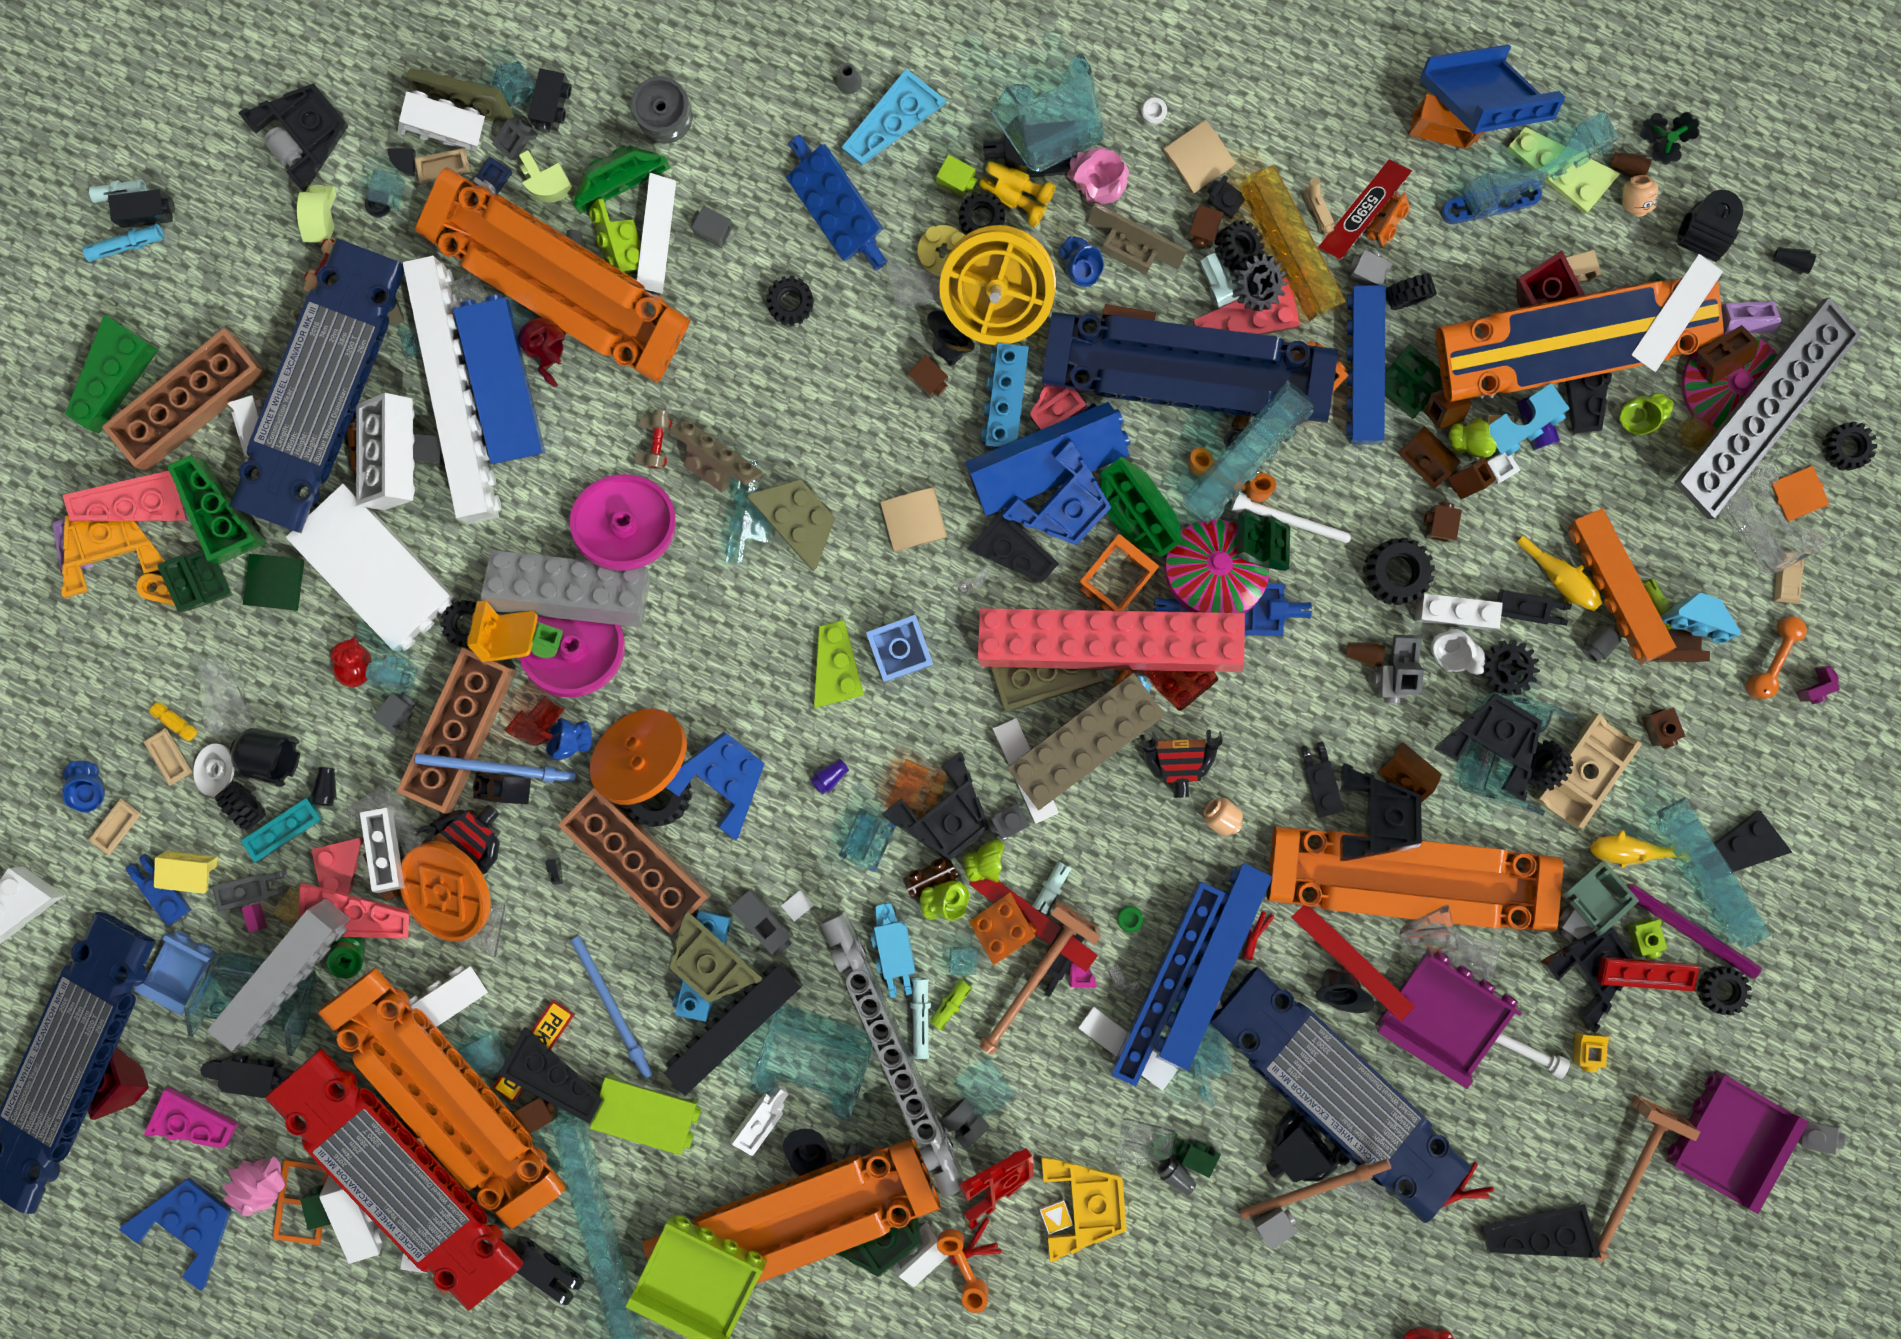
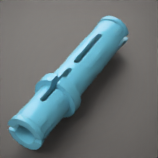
(132, 240)

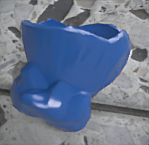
(1081, 261)
(569, 739)
(82, 786)

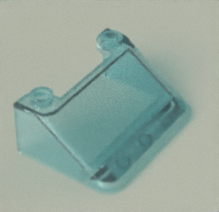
(1054, 123)
(814, 1055)

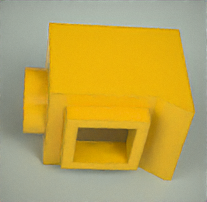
(1590, 1051)

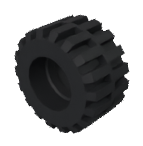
(1419, 565)
(663, 816)

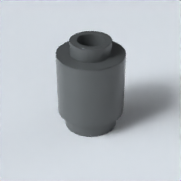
(1602, 642)

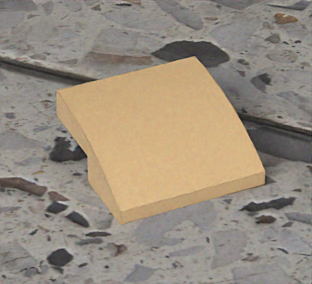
(1199, 156)
(914, 519)

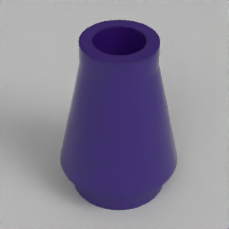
(827, 777)

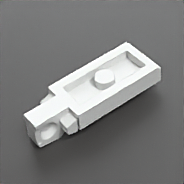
(760, 1120)

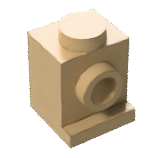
(1585, 266)

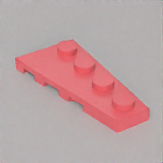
(1237, 318)
(136, 499)
(367, 917)

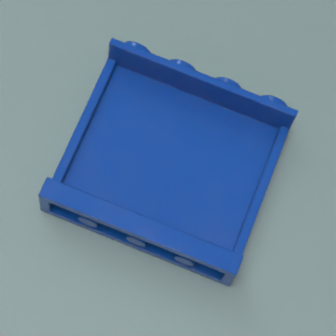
(1487, 90)

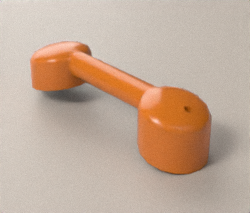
(1258, 489)
(1767, 684)
(951, 1243)

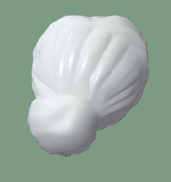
(1457, 652)

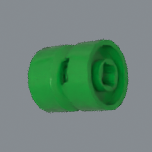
(346, 957)

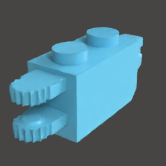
(894, 948)

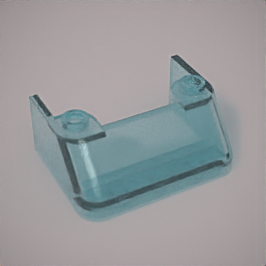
(1486, 772)
(224, 980)

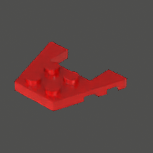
(997, 1181)

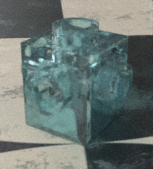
(514, 83)

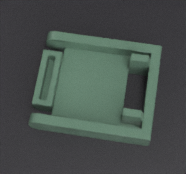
(1595, 902)

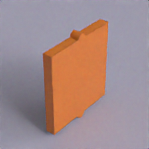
(1800, 493)

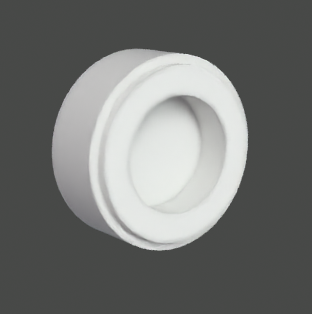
(1153, 111)

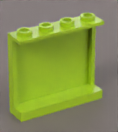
(696, 1281)

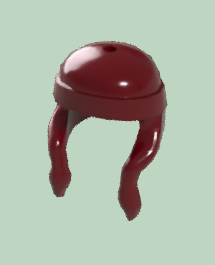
(543, 340)

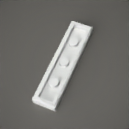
(1014, 746)
(1111, 1037)

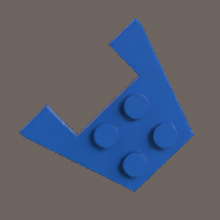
(1072, 508)
(730, 772)
(191, 1217)

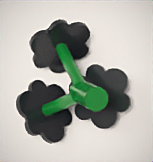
(1654, 128)

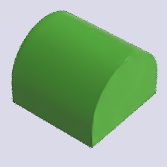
(546, 640)

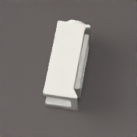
(245, 418)

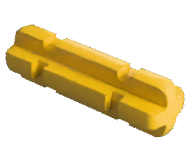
(173, 721)

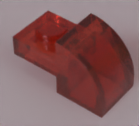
(534, 727)

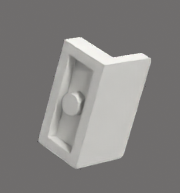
(921, 1260)

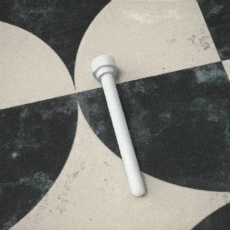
(1243, 502)
(1557, 1065)

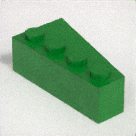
(219, 528)

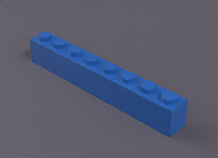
(1213, 967)
(1166, 983)

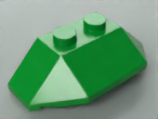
(617, 174)
(1140, 508)

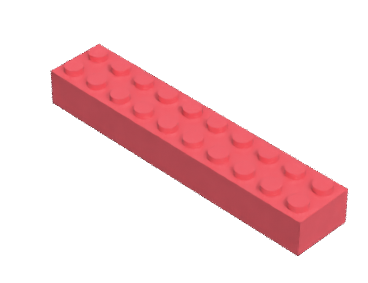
(1111, 640)

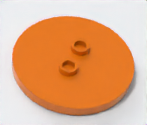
(638, 756)
(445, 891)

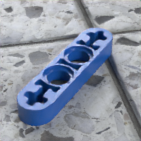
(1462, 216)

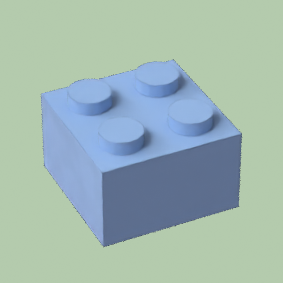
(899, 648)

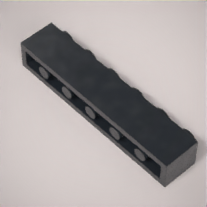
(733, 1028)

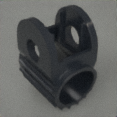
(1710, 226)

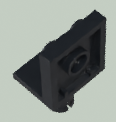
(1003, 149)

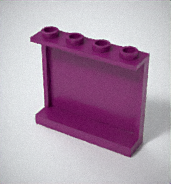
(1452, 1017)
(1739, 1143)

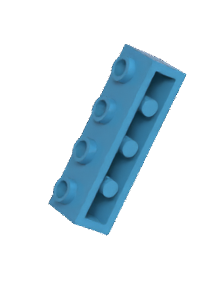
(1006, 395)
(688, 1001)

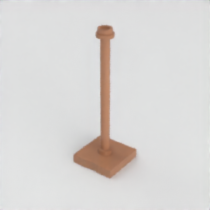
(1073, 924)
(1663, 1121)

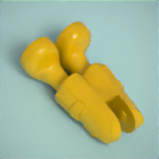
(1010, 189)

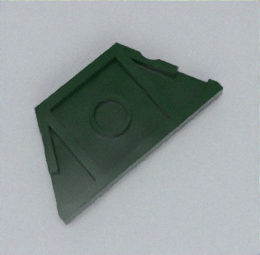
(888, 1250)

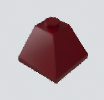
(1548, 282)
(120, 1086)

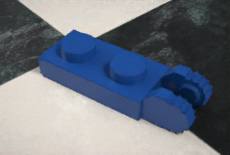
(166, 902)

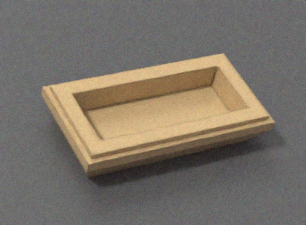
(431, 165)
(1789, 584)
(167, 756)
(114, 827)

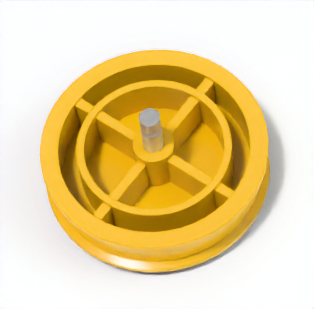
(997, 285)

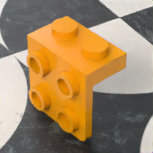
(501, 636)

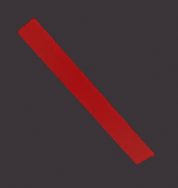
(1045, 927)
(1353, 962)

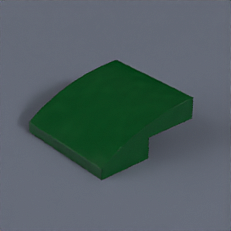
(1411, 381)
(1263, 541)
(194, 581)
(273, 582)

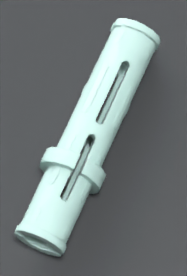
(920, 1018)

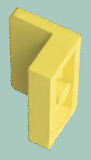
(183, 871)

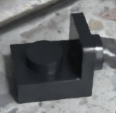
(1225, 197)

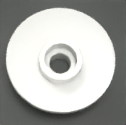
(213, 769)

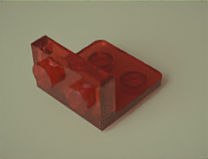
(1181, 687)

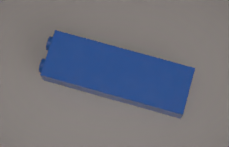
(499, 379)
(1028, 464)

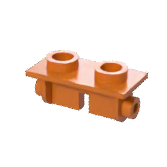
(1385, 228)

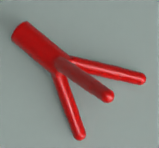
(1252, 937)
(1479, 1193)
(970, 1251)

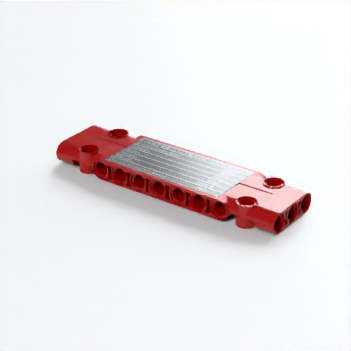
(394, 1180)

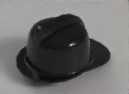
(947, 339)
(1343, 993)
(806, 1151)

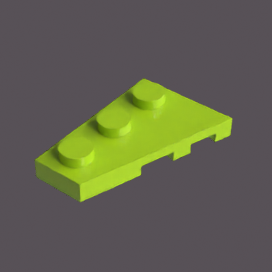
(836, 666)

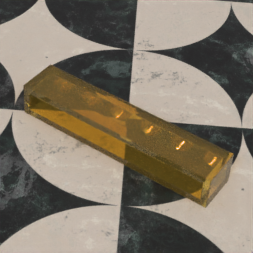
(1291, 243)

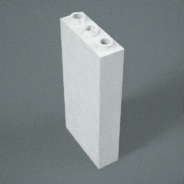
(372, 569)

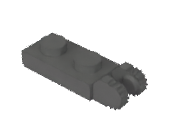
(247, 890)

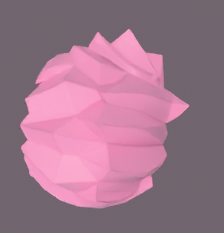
(1099, 175)
(254, 1186)

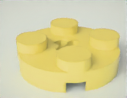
(934, 239)

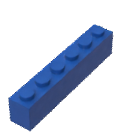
(1367, 365)

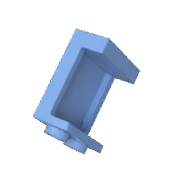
(176, 971)

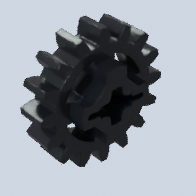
(1262, 281)
(1512, 657)

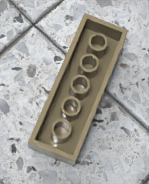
(1086, 741)

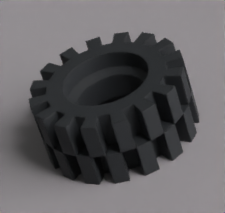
(980, 201)
(1228, 248)
(790, 285)
(1411, 291)
(1835, 451)
(450, 622)
(1556, 771)
(240, 805)
(1738, 996)

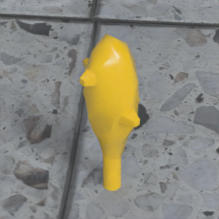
(1566, 579)
(1628, 850)

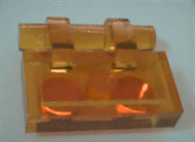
(909, 784)

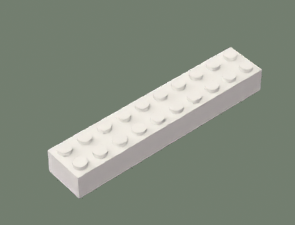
(451, 391)

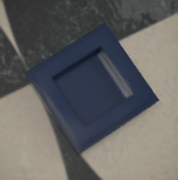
(494, 173)

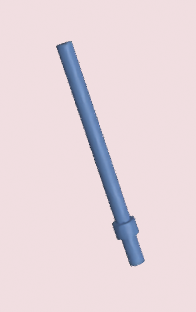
(547, 774)
(634, 1052)

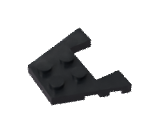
(309, 121)
(1505, 732)
(1392, 817)
(950, 823)
(1586, 956)

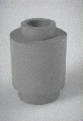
(283, 147)

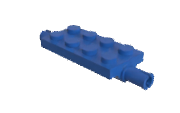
(835, 203)
(1264, 618)

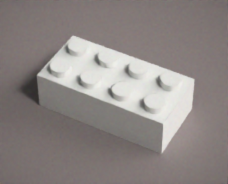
(384, 452)

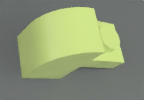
(547, 185)
(314, 213)

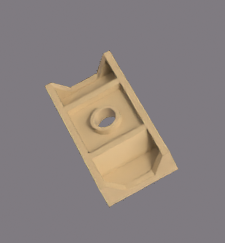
(1608, 753)

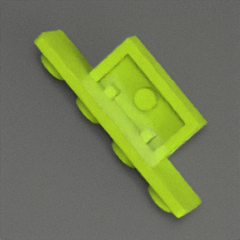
(616, 239)

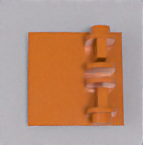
(1002, 929)

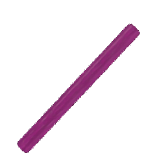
(1695, 933)

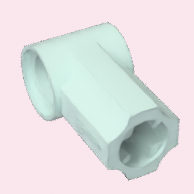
(1219, 280)

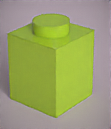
(956, 176)

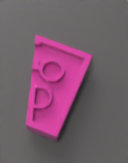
(190, 1120)

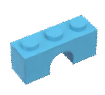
(1546, 408)

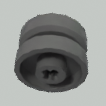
(647, 106)

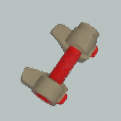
(660, 425)

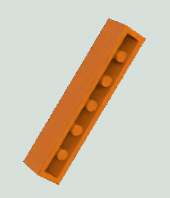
(1621, 587)

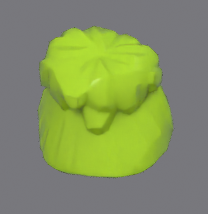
(1645, 413)
(1472, 438)
(984, 862)
(945, 901)

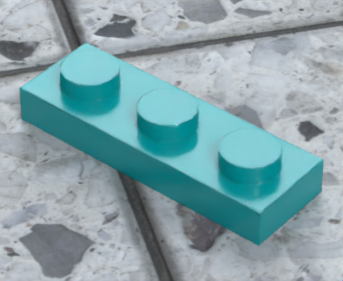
(281, 830)

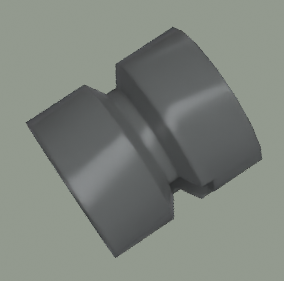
(956, 1118)

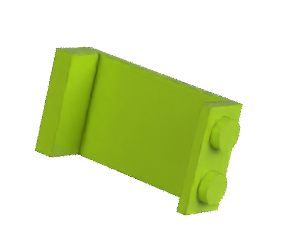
(646, 1116)

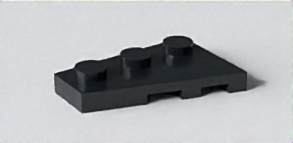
(1014, 549)
(1751, 843)

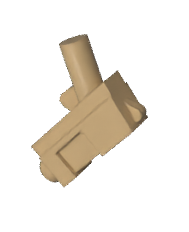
(1317, 205)

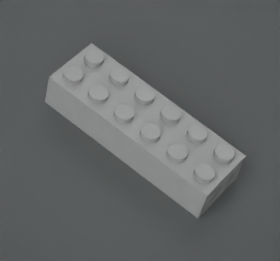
(565, 588)
(279, 975)

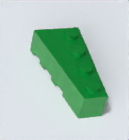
(108, 374)

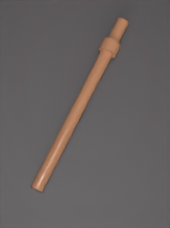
(1362, 1172)

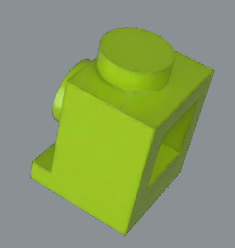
(1641, 931)

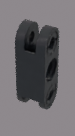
(545, 1270)

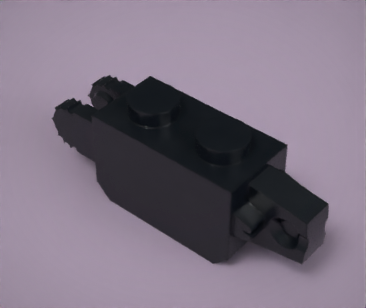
(245, 1075)

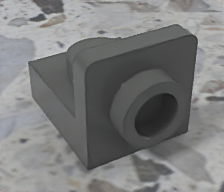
(514, 137)
(1008, 822)

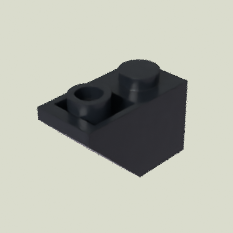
(501, 788)

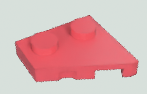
(1055, 406)
(337, 864)

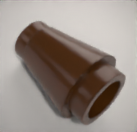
(1631, 164)
(1366, 652)

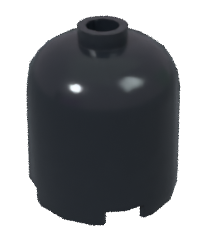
(265, 755)

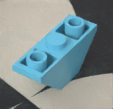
(1703, 617)

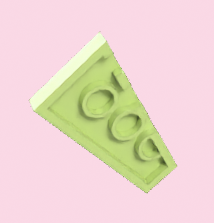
(1580, 185)

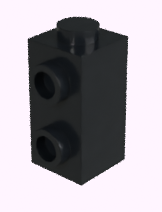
(548, 100)
(141, 208)

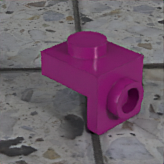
(1828, 684)

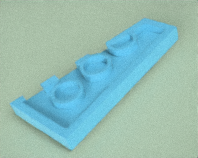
(897, 113)

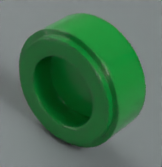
(1130, 919)

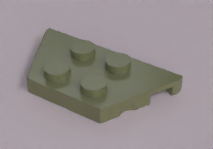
(796, 517)
(707, 962)

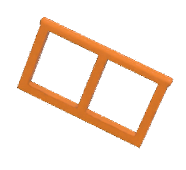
(282, 1199)

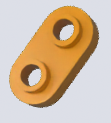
(161, 593)

